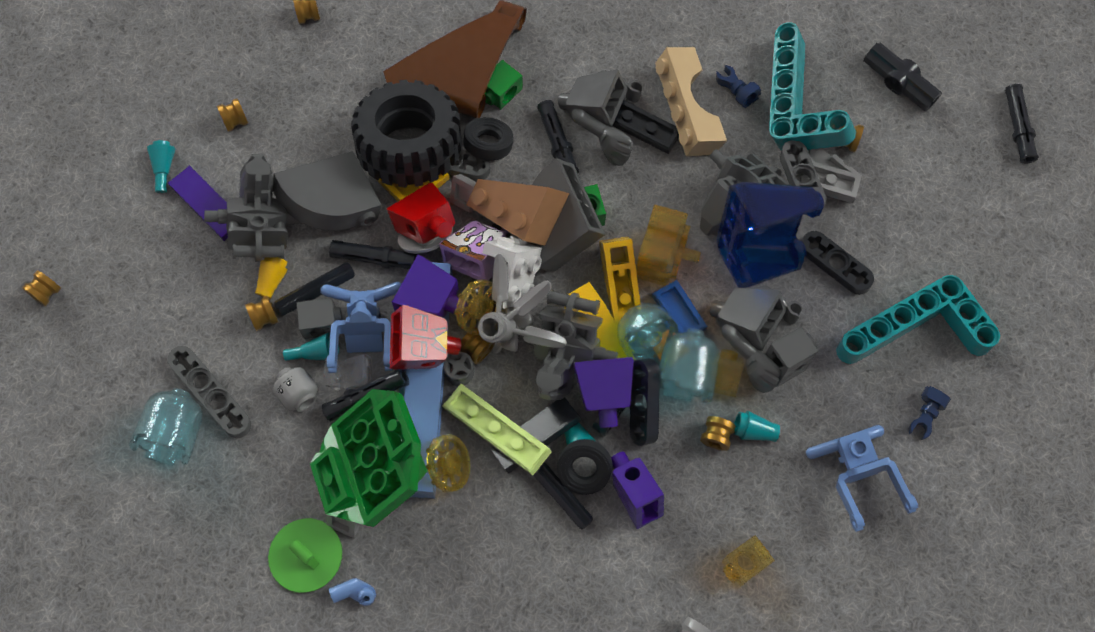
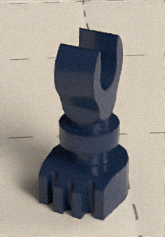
(744, 93)
(935, 401)

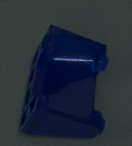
(761, 230)

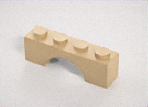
(697, 129)

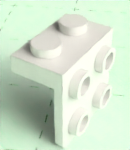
(522, 264)

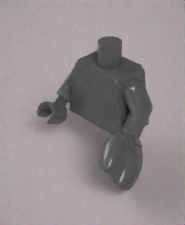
(595, 105)
(748, 323)

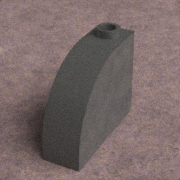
(328, 193)
(577, 223)

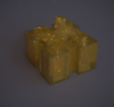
(664, 246)

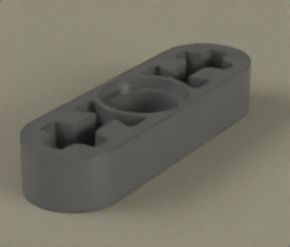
(804, 165)

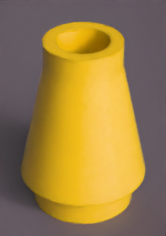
(270, 275)

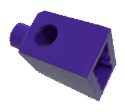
(428, 289)
(605, 386)
(637, 489)

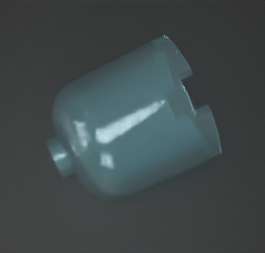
(689, 366)
(168, 427)

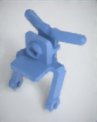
(362, 326)
(862, 462)

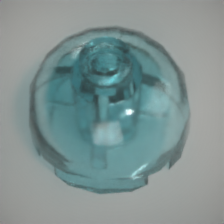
(645, 330)

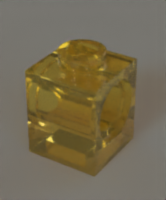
(756, 552)

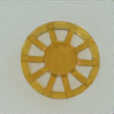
(477, 307)
(448, 463)

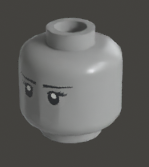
(295, 389)

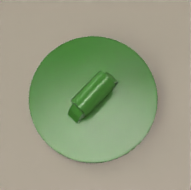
(305, 555)

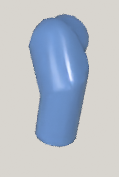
(355, 589)

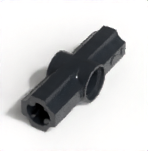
(902, 76)

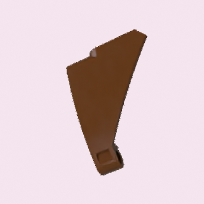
(464, 58)

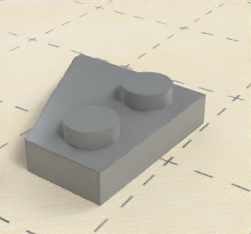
(835, 177)

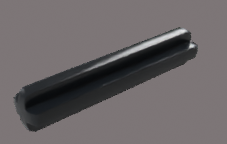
(313, 289)
(563, 496)

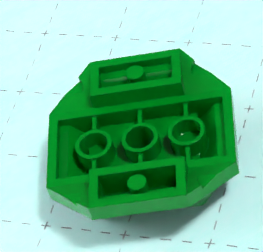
(369, 460)

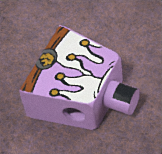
(466, 247)

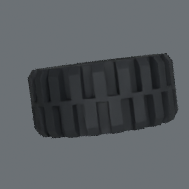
(402, 107)

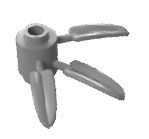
(489, 322)

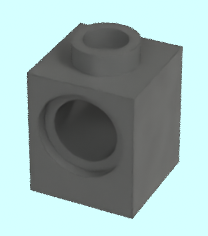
(317, 317)

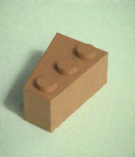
(519, 208)

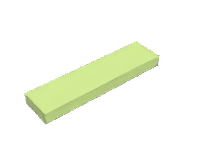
(497, 429)

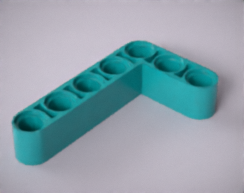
(789, 70)
(914, 316)

